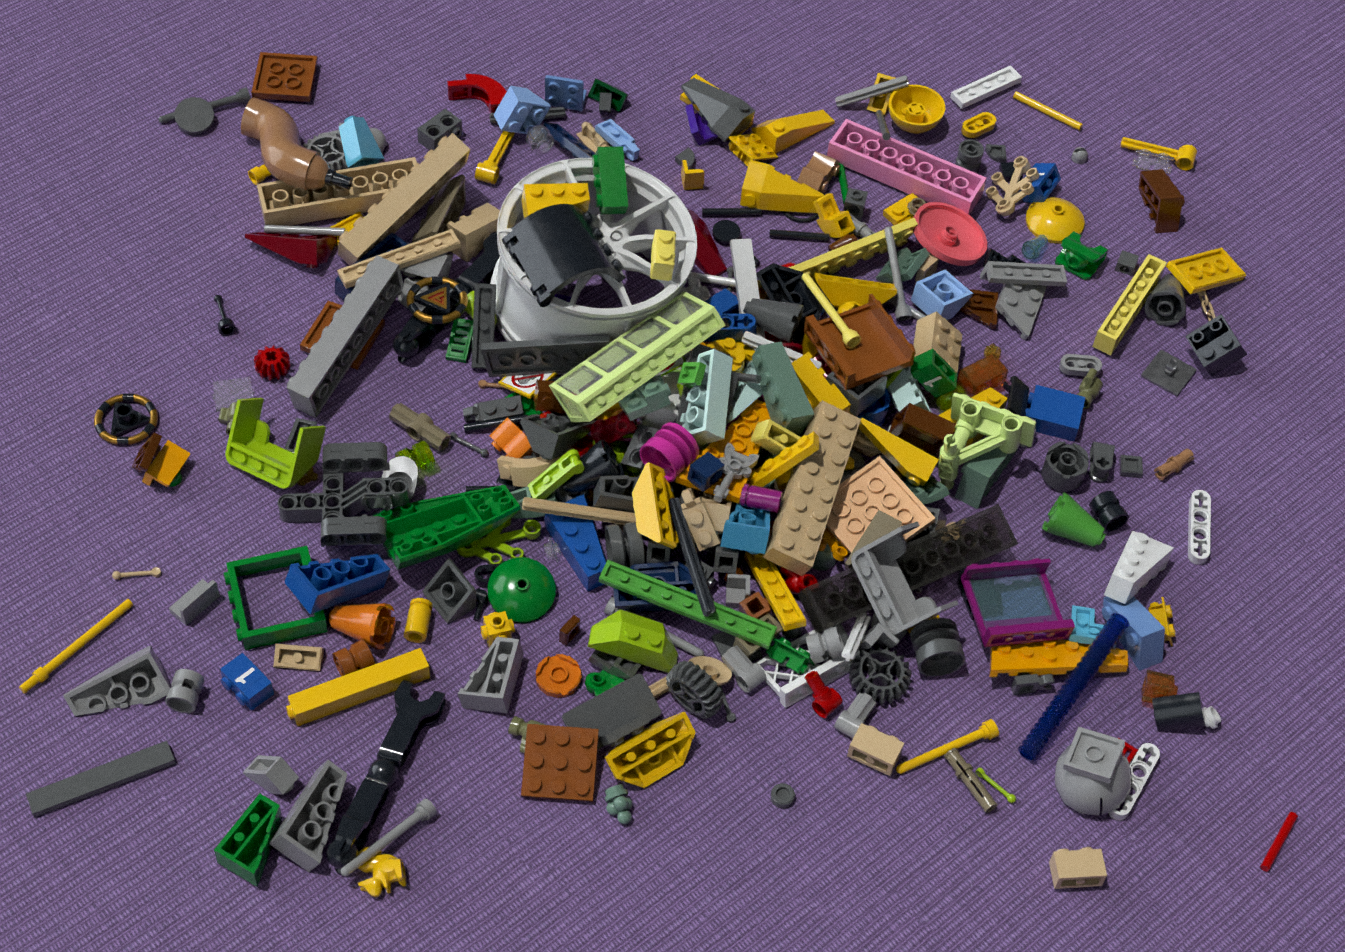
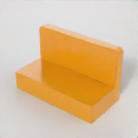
(166, 464)

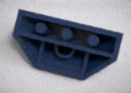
(669, 572)

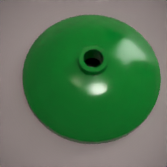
(525, 603)

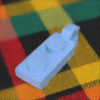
(618, 138)

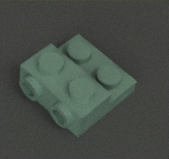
(646, 398)

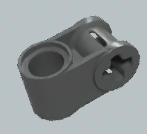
(1100, 461)

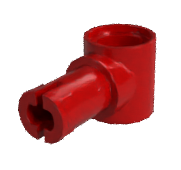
(825, 698)

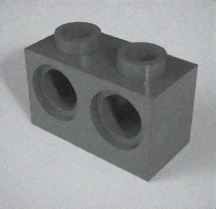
(437, 127)
(632, 455)

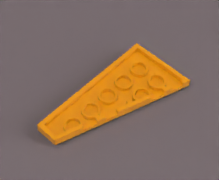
(739, 435)
(1049, 658)

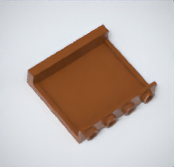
(881, 347)

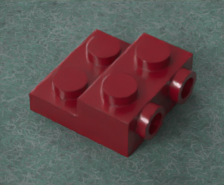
(613, 427)

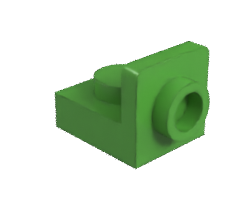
(691, 374)

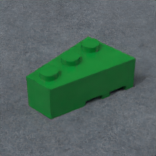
(247, 843)

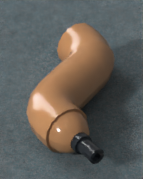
(282, 148)

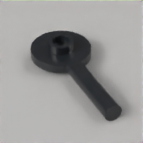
(727, 230)

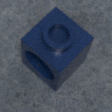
(705, 471)

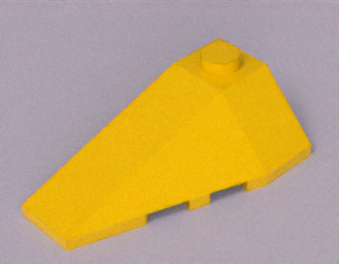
(789, 130)
(773, 191)
(908, 459)

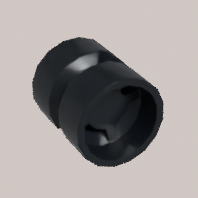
(1107, 509)

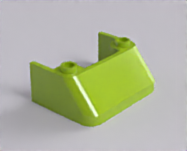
(252, 452)

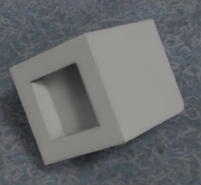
(737, 589)

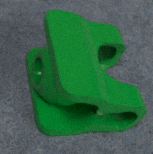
(1079, 258)

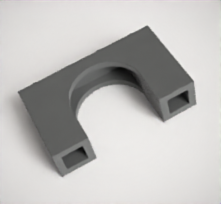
(724, 557)

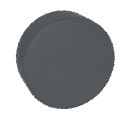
(782, 795)

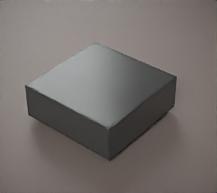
(1131, 466)

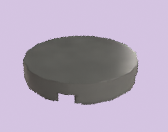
(194, 115)

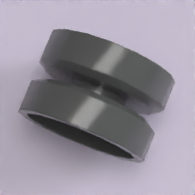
(624, 546)

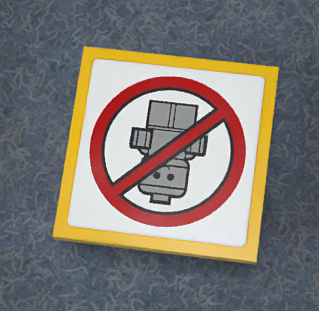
(524, 384)

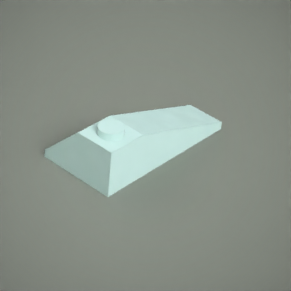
(745, 394)

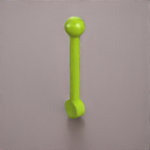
(1011, 798)

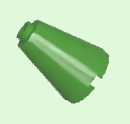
(1073, 522)

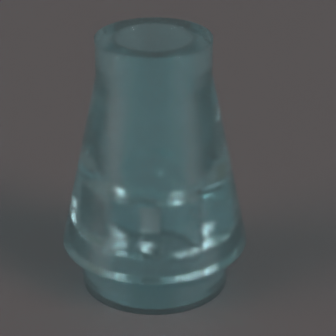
(1032, 248)

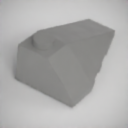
(127, 683)

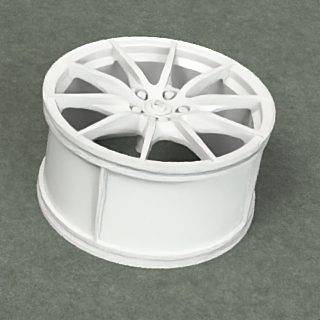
(650, 208)

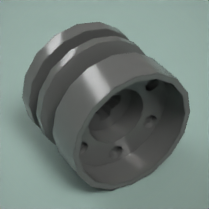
(937, 647)

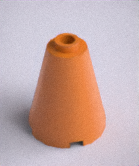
(365, 622)

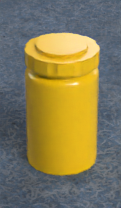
(418, 620)

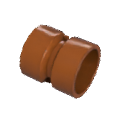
(354, 659)

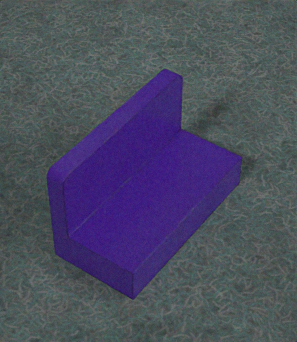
(698, 126)

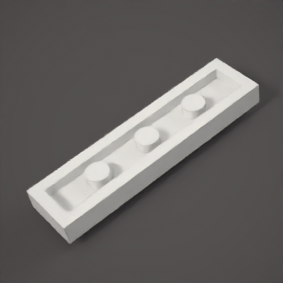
(986, 87)

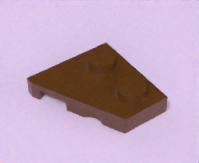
(982, 307)
(147, 452)

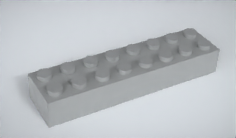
(345, 336)

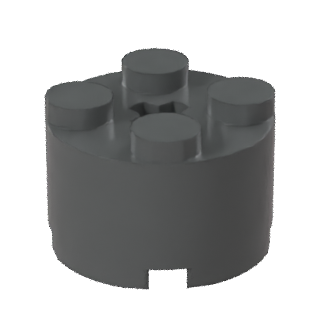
(1065, 466)

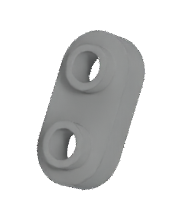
(1079, 364)

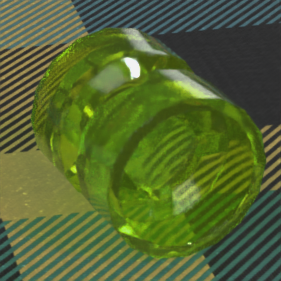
(420, 454)

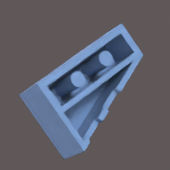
(1144, 635)

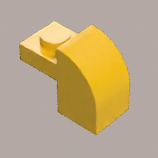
(832, 220)

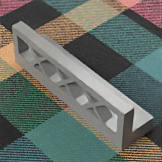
(1024, 273)

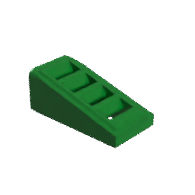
(463, 328)

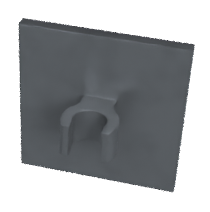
(1168, 372)

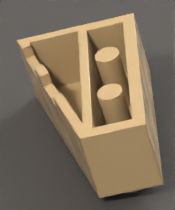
(474, 230)

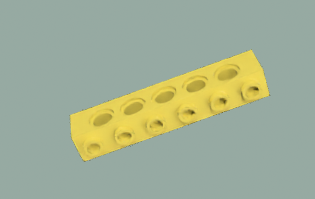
(1129, 304)

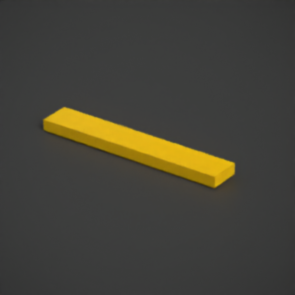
(776, 591)

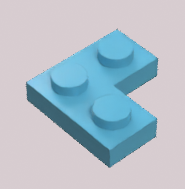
(1085, 628)

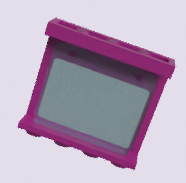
(1014, 603)

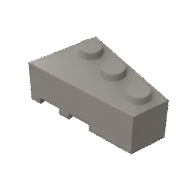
(495, 678)

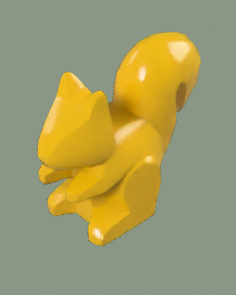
(385, 870)

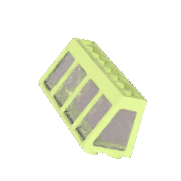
(635, 357)

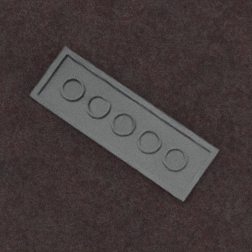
(540, 355)

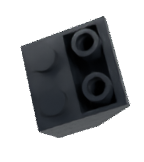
(1216, 345)

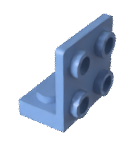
(565, 92)

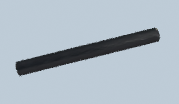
(691, 557)

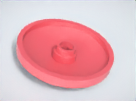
(950, 234)

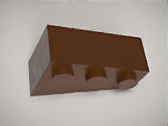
(1162, 198)

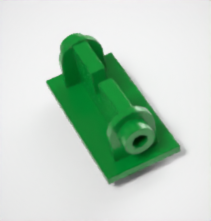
(797, 658)

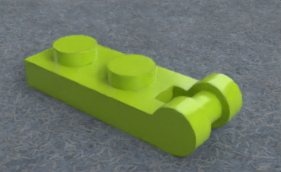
(556, 475)

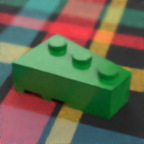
(610, 180)

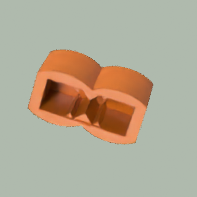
(511, 440)

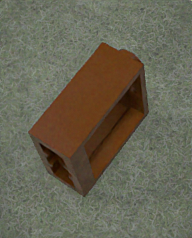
(921, 428)

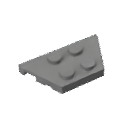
(1020, 305)

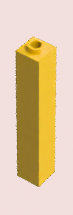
(357, 687)

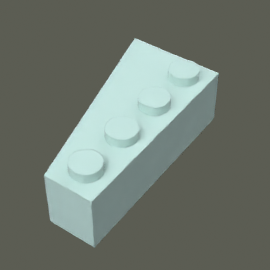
(907, 390)
(709, 402)

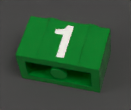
(934, 373)

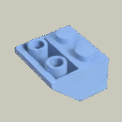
(520, 110)

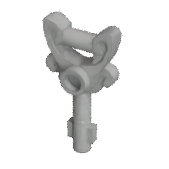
(735, 467)

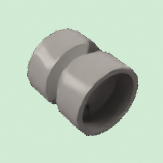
(825, 645)
(185, 691)

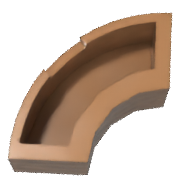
(819, 172)

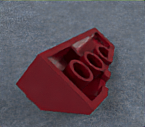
(305, 250)
(707, 255)

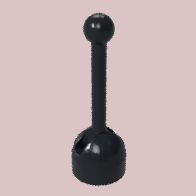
(224, 322)

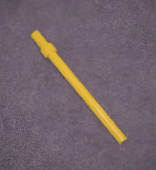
(42, 673)

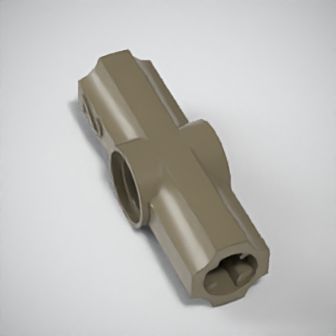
(420, 426)

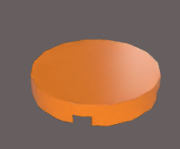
(558, 676)

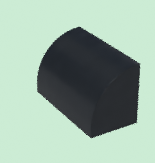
(1178, 711)

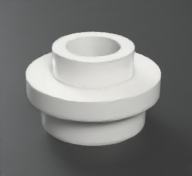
(1212, 717)

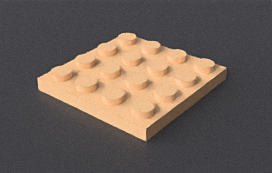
(872, 490)

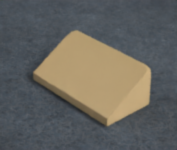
(298, 657)

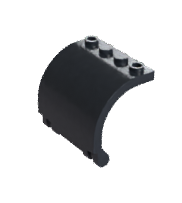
(560, 247)

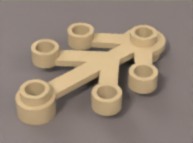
(1006, 205)

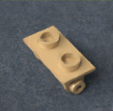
(591, 137)

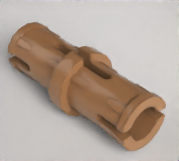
(1174, 464)

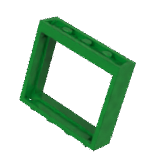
(279, 632)

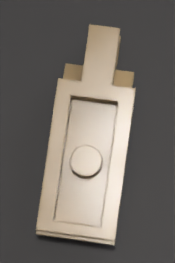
(699, 521)

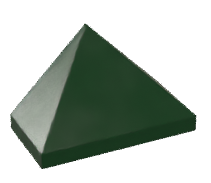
(618, 96)

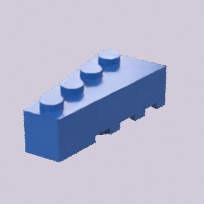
(578, 545)

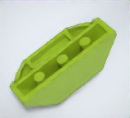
(634, 640)

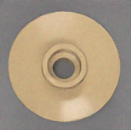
(714, 667)

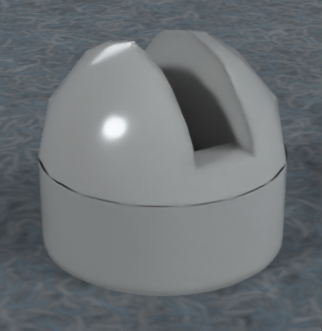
(1079, 155)

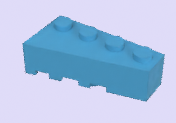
(747, 530)

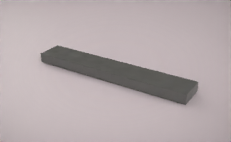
(100, 778)

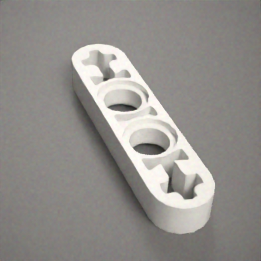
(1197, 526)
(1138, 783)

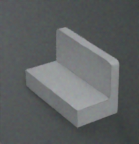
(195, 601)
(881, 636)

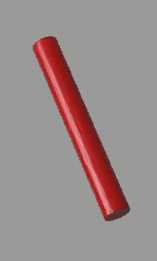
(1278, 841)

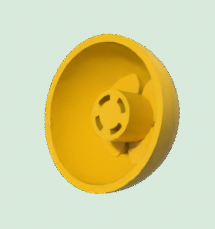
(916, 108)

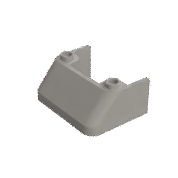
(887, 586)

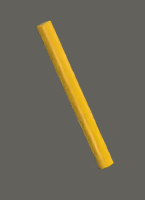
(1047, 110)

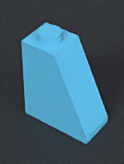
(359, 143)

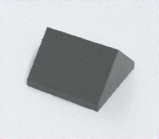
(451, 592)

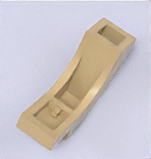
(523, 470)

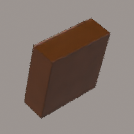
(569, 630)

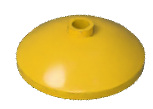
(1054, 219)

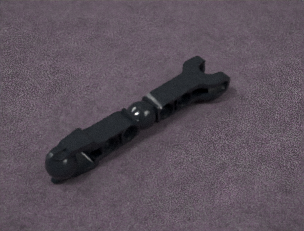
(419, 334)
(383, 772)

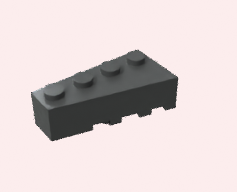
(616, 492)

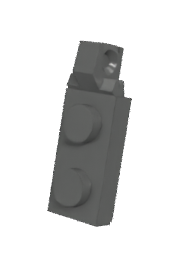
(494, 409)

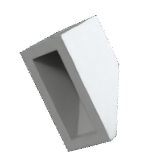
(271, 774)

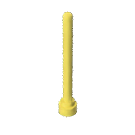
(850, 337)

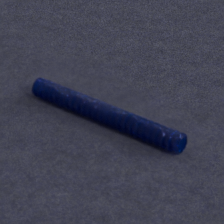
(1073, 686)

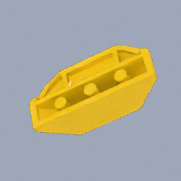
(843, 289)
(652, 506)
(653, 751)

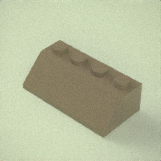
(446, 207)

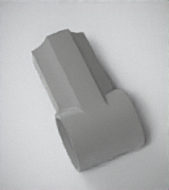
(747, 674)
(857, 713)

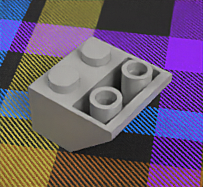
(436, 266)

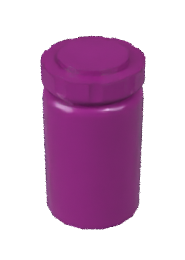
(761, 498)

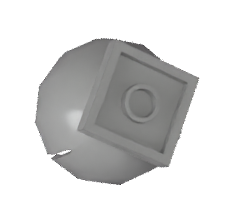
(1093, 770)

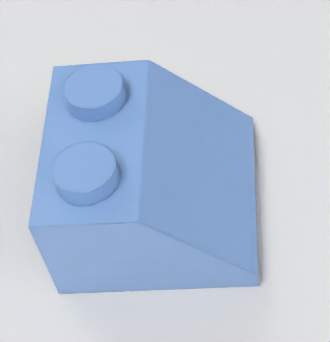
(941, 294)

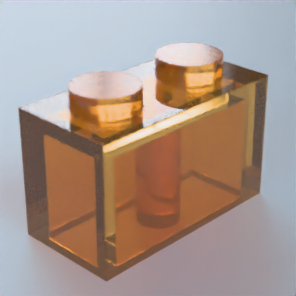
(983, 375)

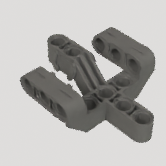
(337, 507)

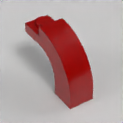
(477, 87)

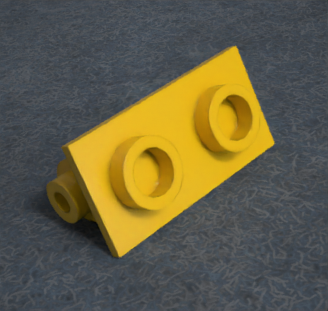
(1162, 613)

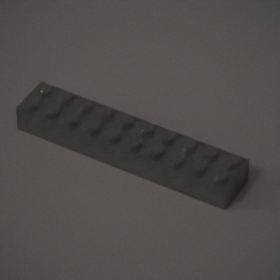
(923, 564)

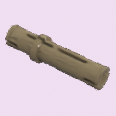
(954, 759)

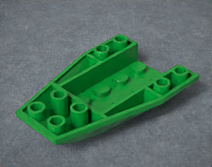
(444, 523)

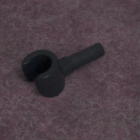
(482, 599)

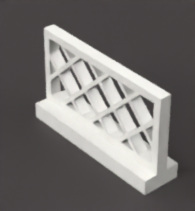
(798, 686)

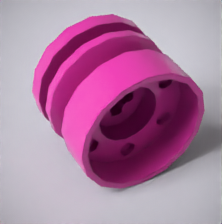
(670, 449)

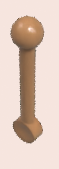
(483, 384)

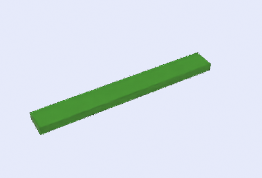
(686, 604)

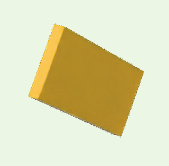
(1206, 270)

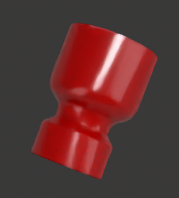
(797, 582)

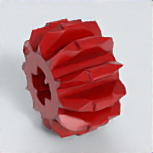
(272, 362)

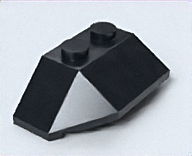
(787, 286)

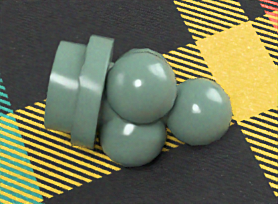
(619, 803)

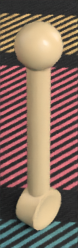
(155, 572)

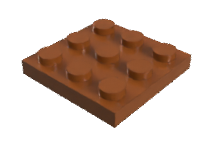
(284, 76)
(323, 320)
(559, 762)

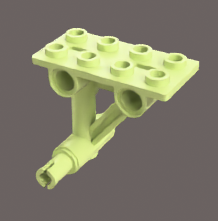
(974, 417)

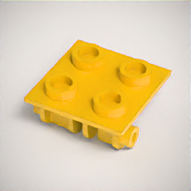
(750, 147)

